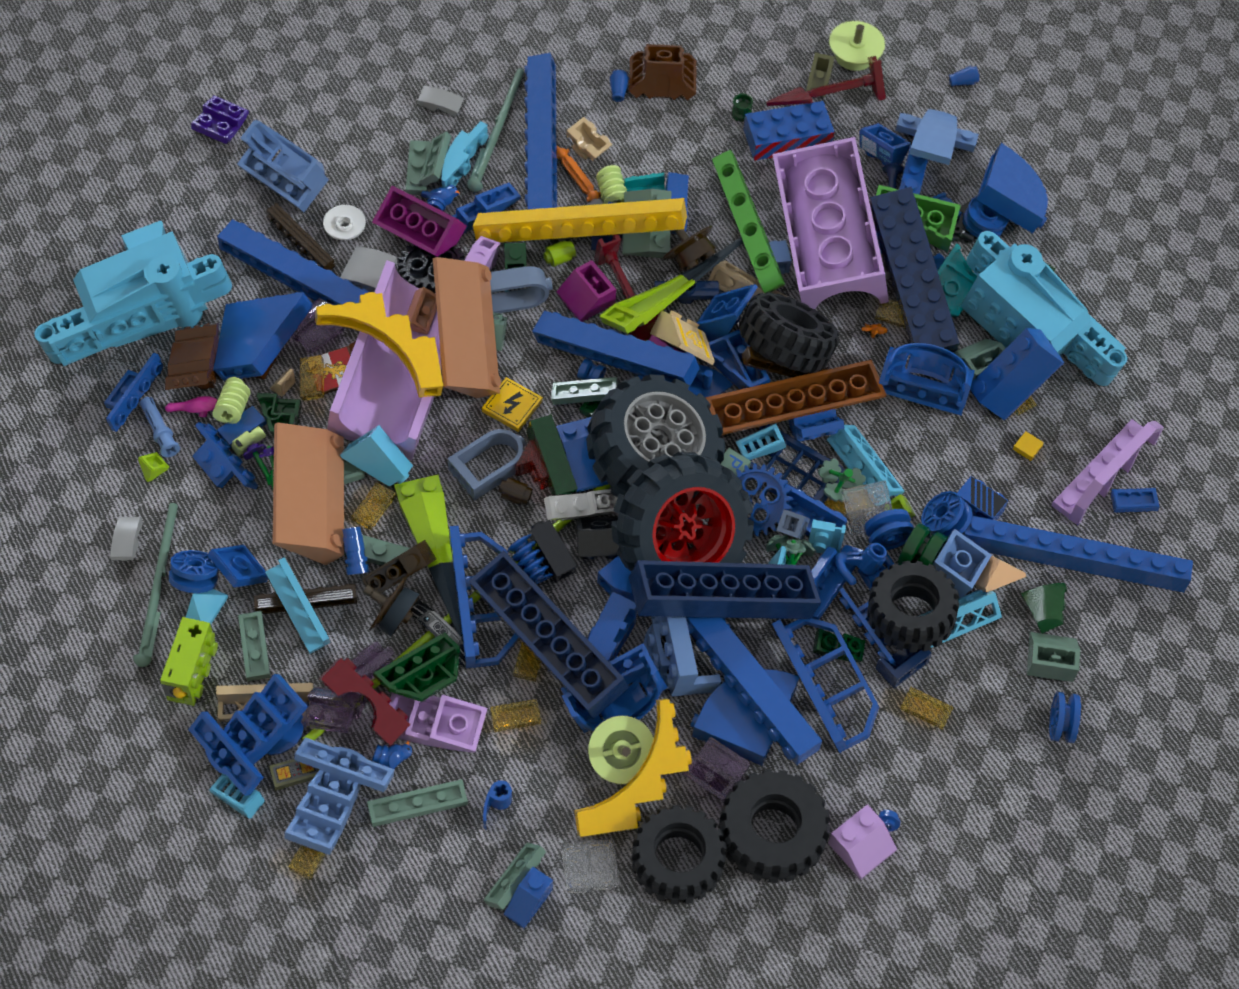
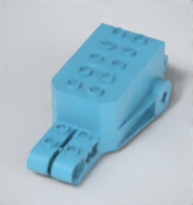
(1023, 292)
(133, 299)

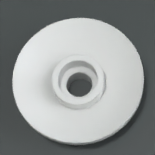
(344, 216)

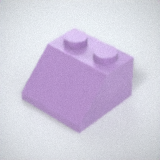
(862, 842)

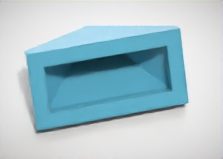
(206, 605)

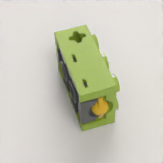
(189, 661)

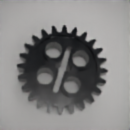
(417, 265)

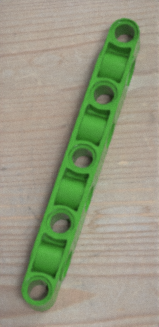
(748, 222)

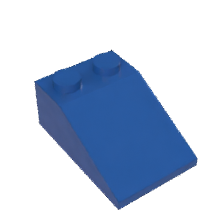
(724, 312)
(573, 439)

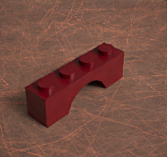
(386, 720)

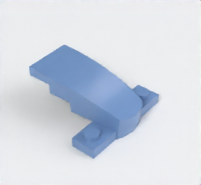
(936, 135)
(331, 793)

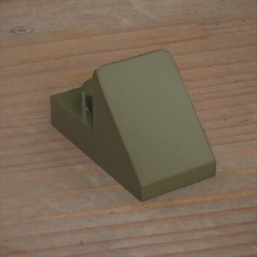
(820, 71)

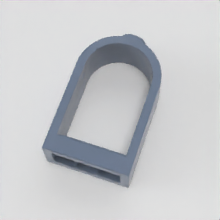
(515, 279)
(477, 488)

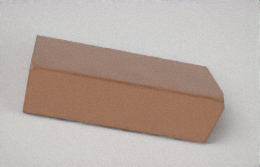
(422, 310)

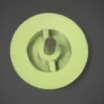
(619, 748)

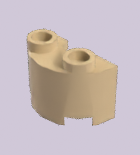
(586, 140)

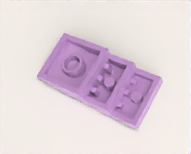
(441, 722)

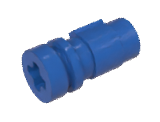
(354, 551)

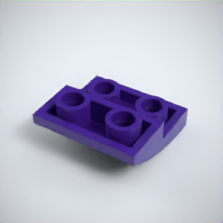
(220, 119)

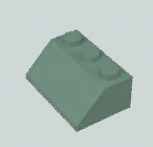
(646, 244)

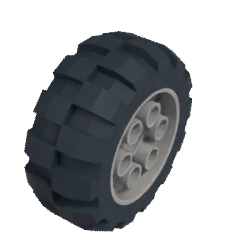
(652, 407)

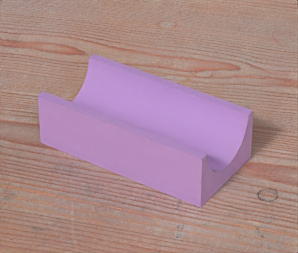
(829, 221)
(378, 384)

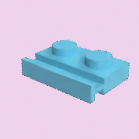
(826, 534)

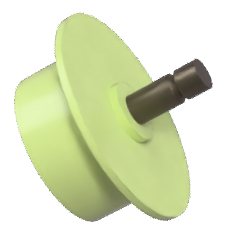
(854, 43)

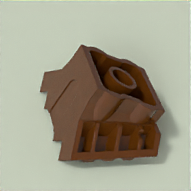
(662, 72)
(193, 357)

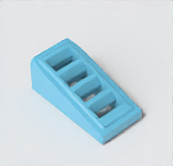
(765, 433)
(246, 806)

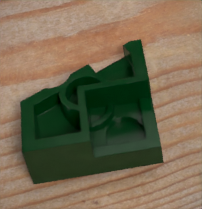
(279, 410)
(1046, 605)

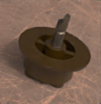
(692, 249)

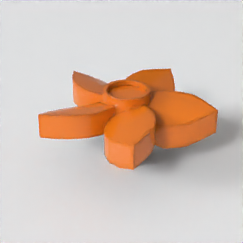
(874, 328)

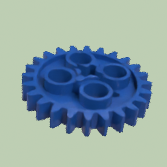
(773, 508)

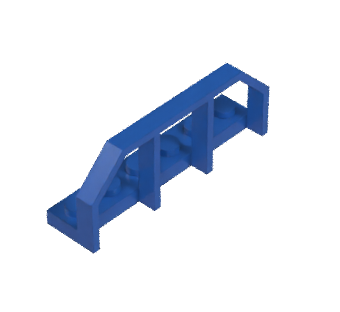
(465, 604)
(815, 691)

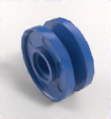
(982, 218)
(946, 513)
(889, 528)
(193, 572)
(1065, 717)

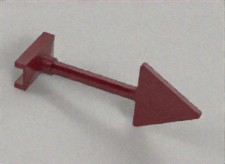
(800, 96)
(607, 254)

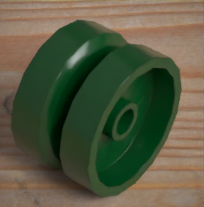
(919, 548)

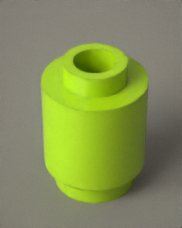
(559, 253)

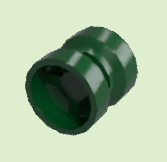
(741, 105)

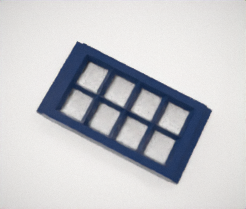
(797, 464)

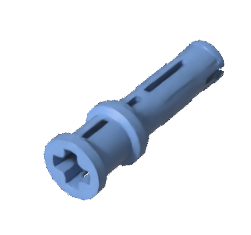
(162, 433)

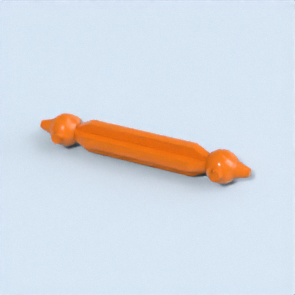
(577, 174)

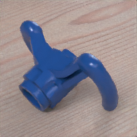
(867, 561)

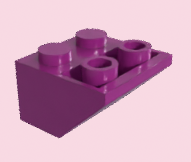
(587, 291)

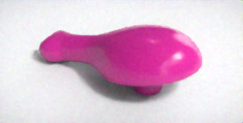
(196, 405)

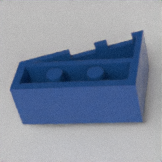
(728, 360)
(613, 626)

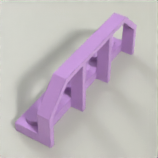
(1102, 470)

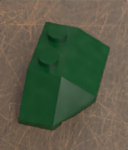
(423, 669)

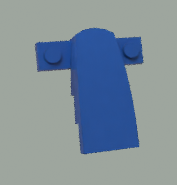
(249, 732)

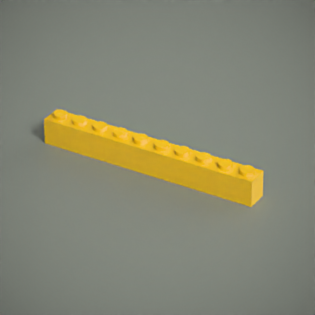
(582, 220)

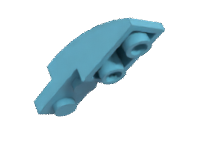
(459, 154)

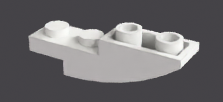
(580, 505)

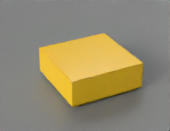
(1028, 446)

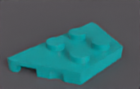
(956, 280)

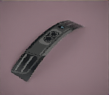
(437, 626)

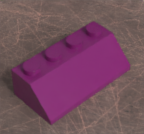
(418, 222)

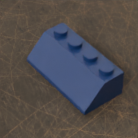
(1016, 373)

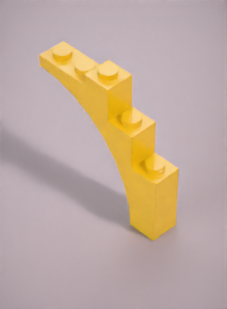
(369, 317)
(664, 757)

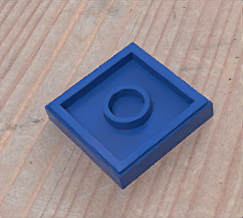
(238, 565)

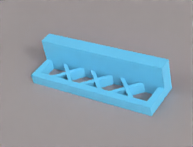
(858, 454)
(970, 603)
(297, 606)

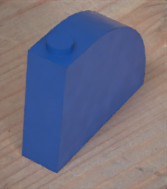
(1014, 189)
(734, 724)

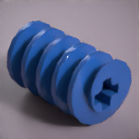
(528, 559)

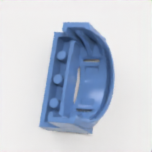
(292, 173)
(683, 673)

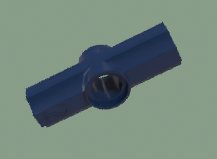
(698, 291)

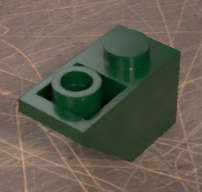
(515, 255)

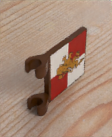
(334, 366)

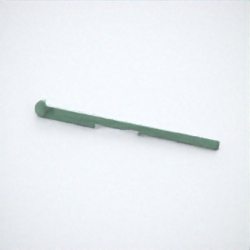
(474, 182)
(144, 656)

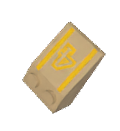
(683, 335)

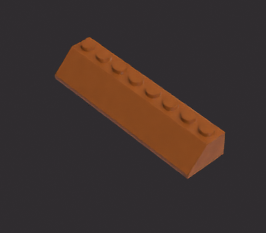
(797, 396)

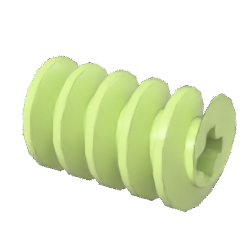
(611, 184)
(231, 401)

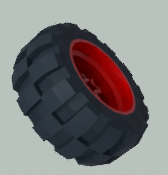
(653, 501)

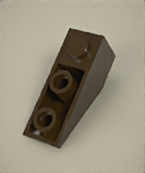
(399, 567)

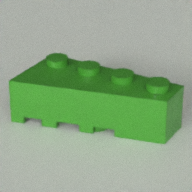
(937, 217)

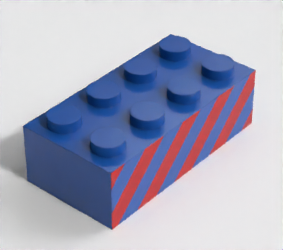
(787, 129)

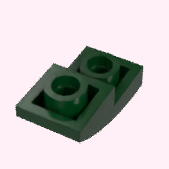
(827, 642)

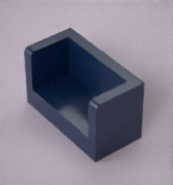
(906, 665)

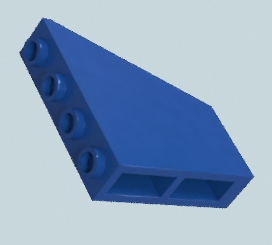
(257, 332)

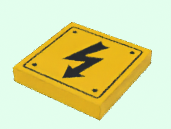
(512, 405)

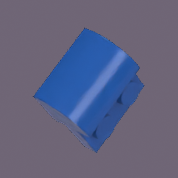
(816, 425)

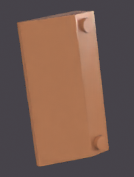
(466, 327)
(308, 492)

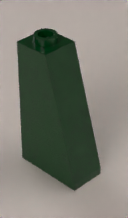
(553, 455)

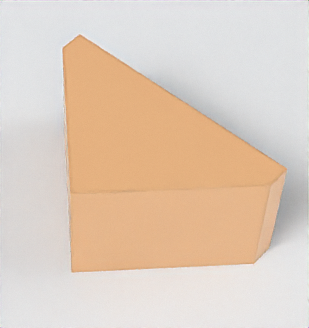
(997, 574)

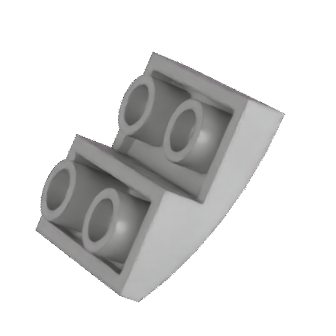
(366, 267)

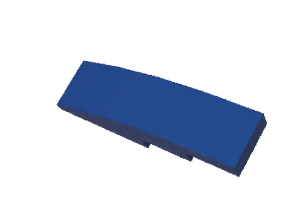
(493, 200)

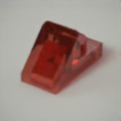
(532, 463)

